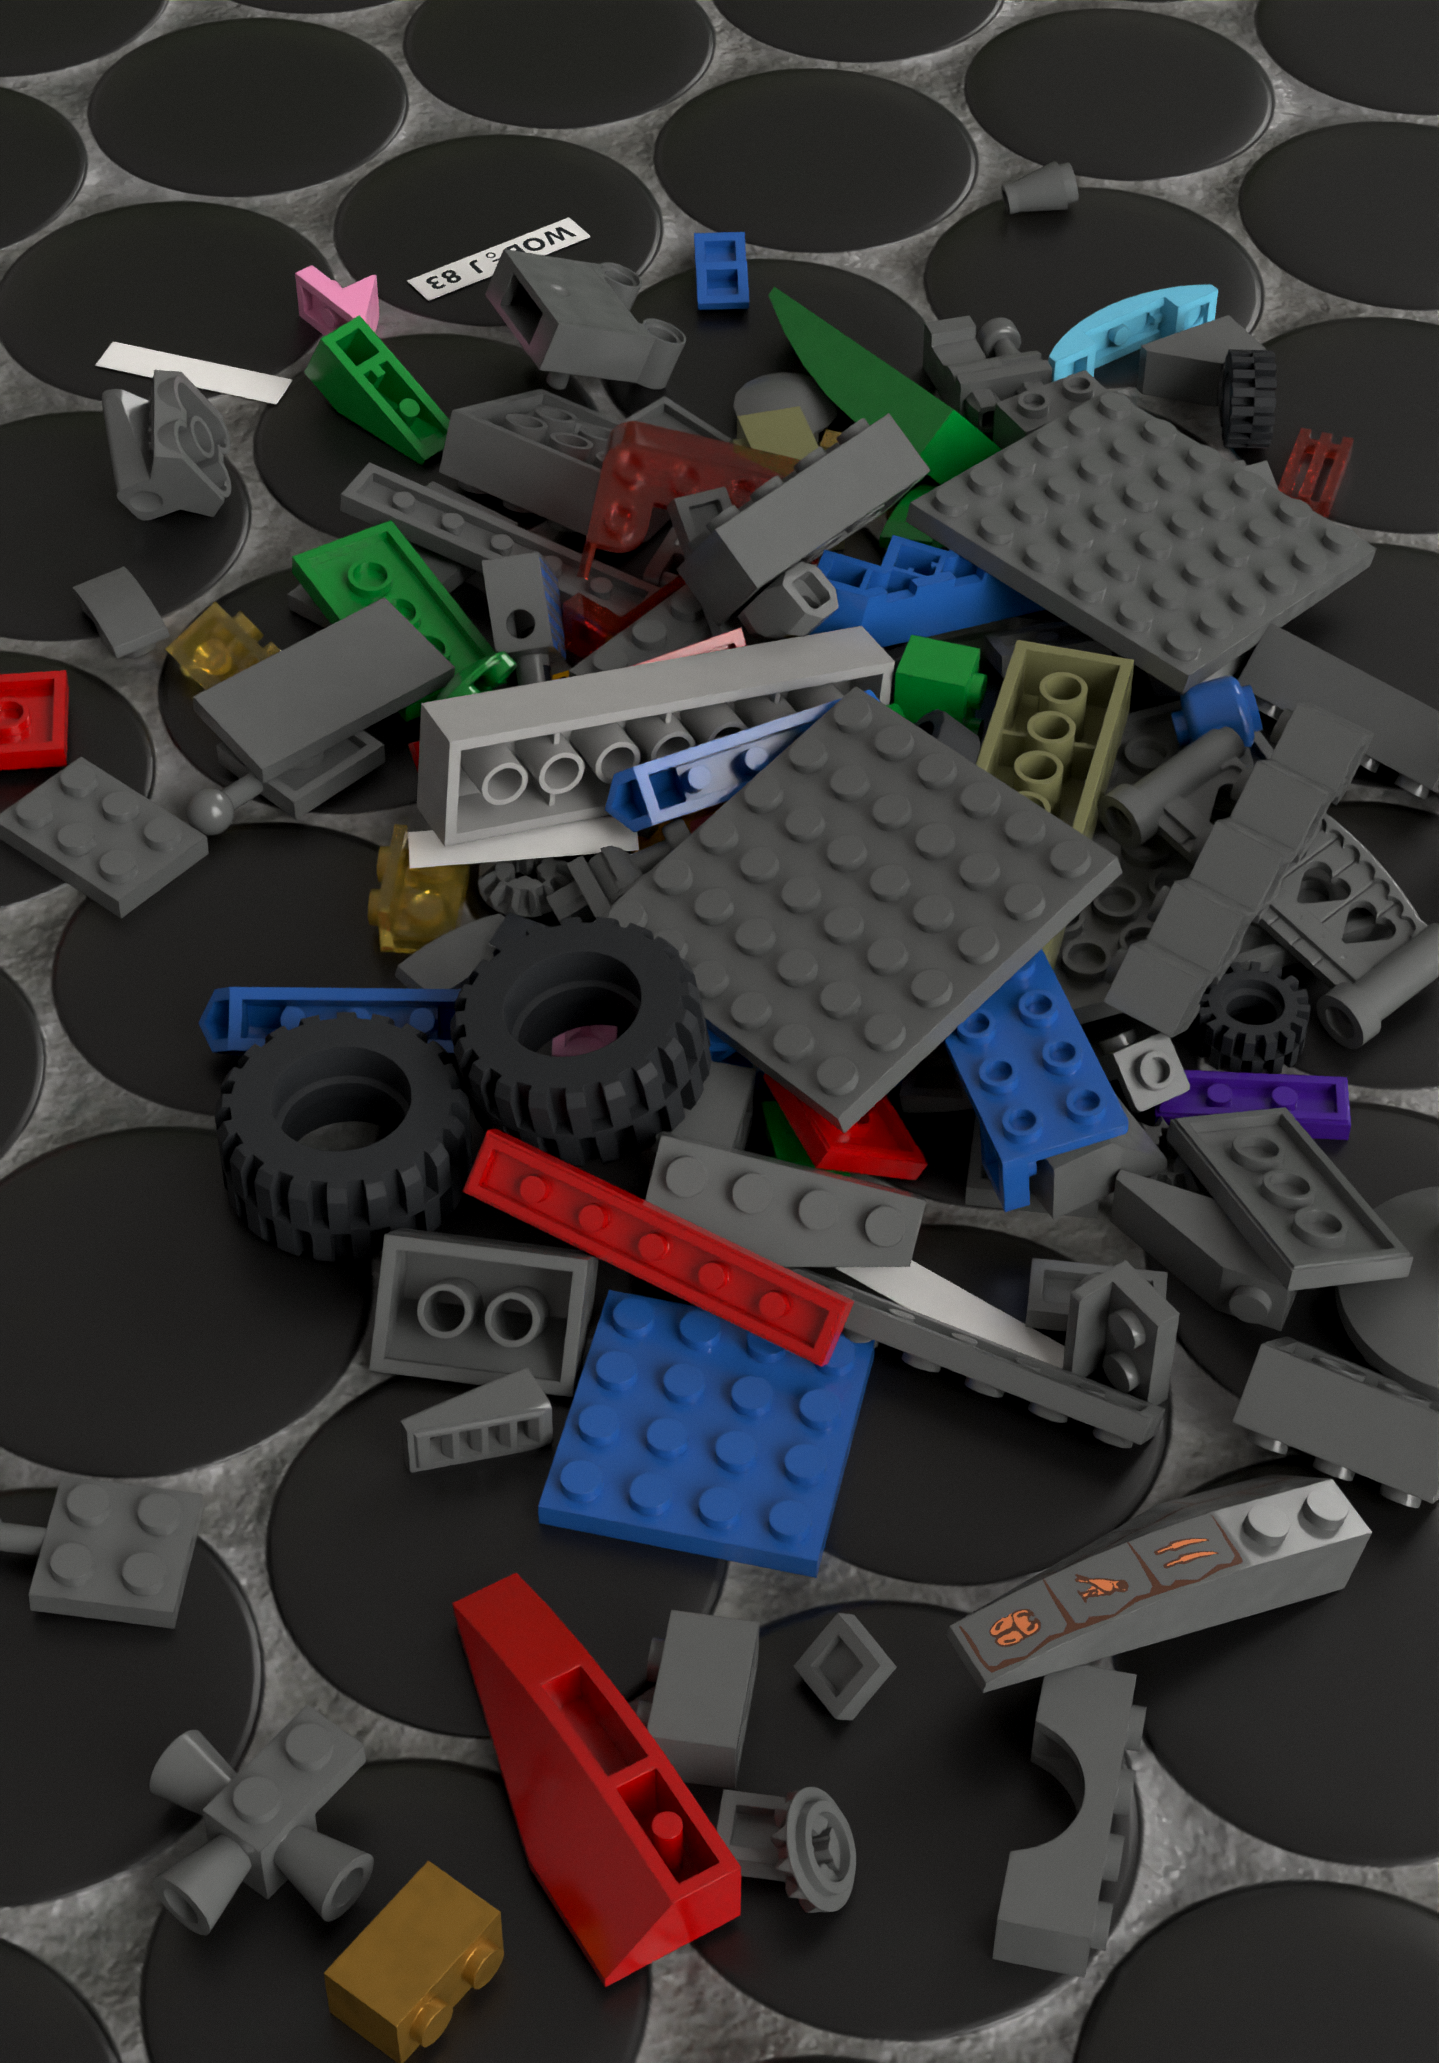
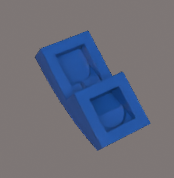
(721, 271)

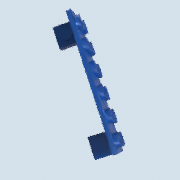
(1031, 1080)

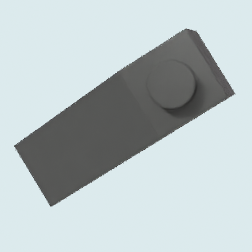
(1200, 1248)

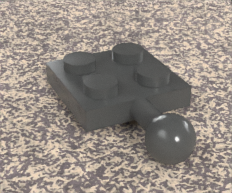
(293, 791)
(111, 1551)

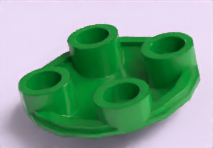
(479, 676)

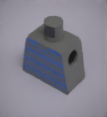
(522, 597)

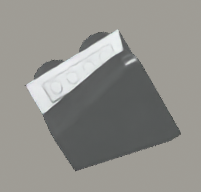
(167, 448)

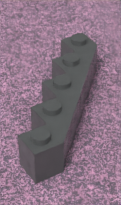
(1237, 869)

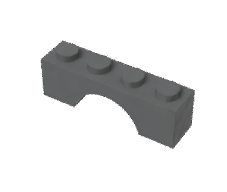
(1053, 1890)

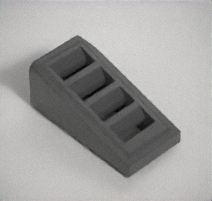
(480, 1424)

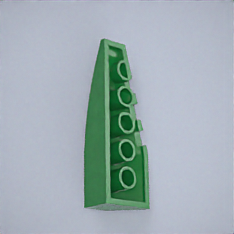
(872, 389)

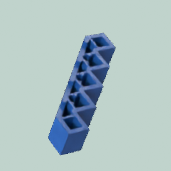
(916, 593)

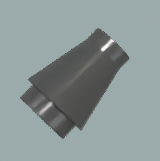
(1042, 190)

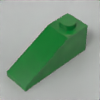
(377, 391)

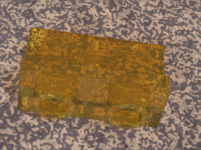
(219, 646)
(414, 902)

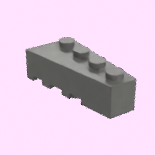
(783, 1207)

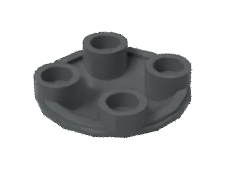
(787, 391)

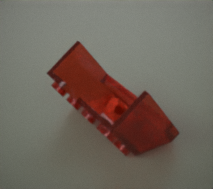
(655, 464)

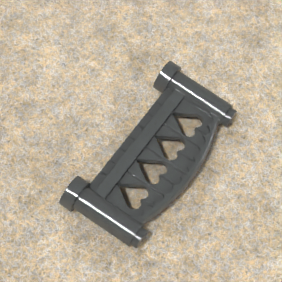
(1363, 977)

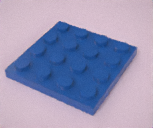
(705, 1437)

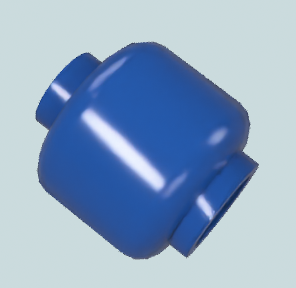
(1214, 706)

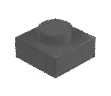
(844, 1666)
(746, 1828)

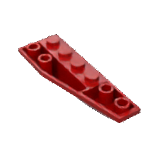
(592, 1790)

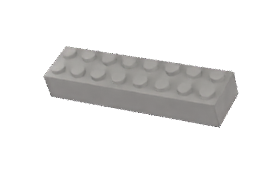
(552, 746)

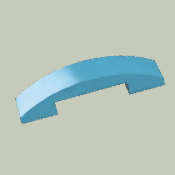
(1129, 324)

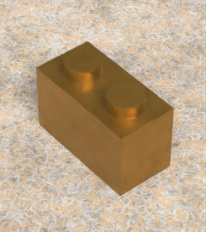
(415, 1963)

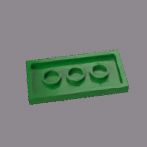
(384, 564)

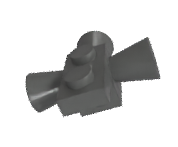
(262, 1822)

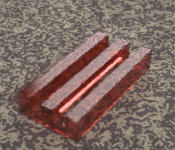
(1320, 449)

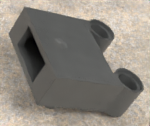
(580, 320)

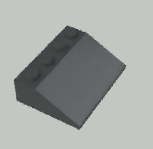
(534, 456)

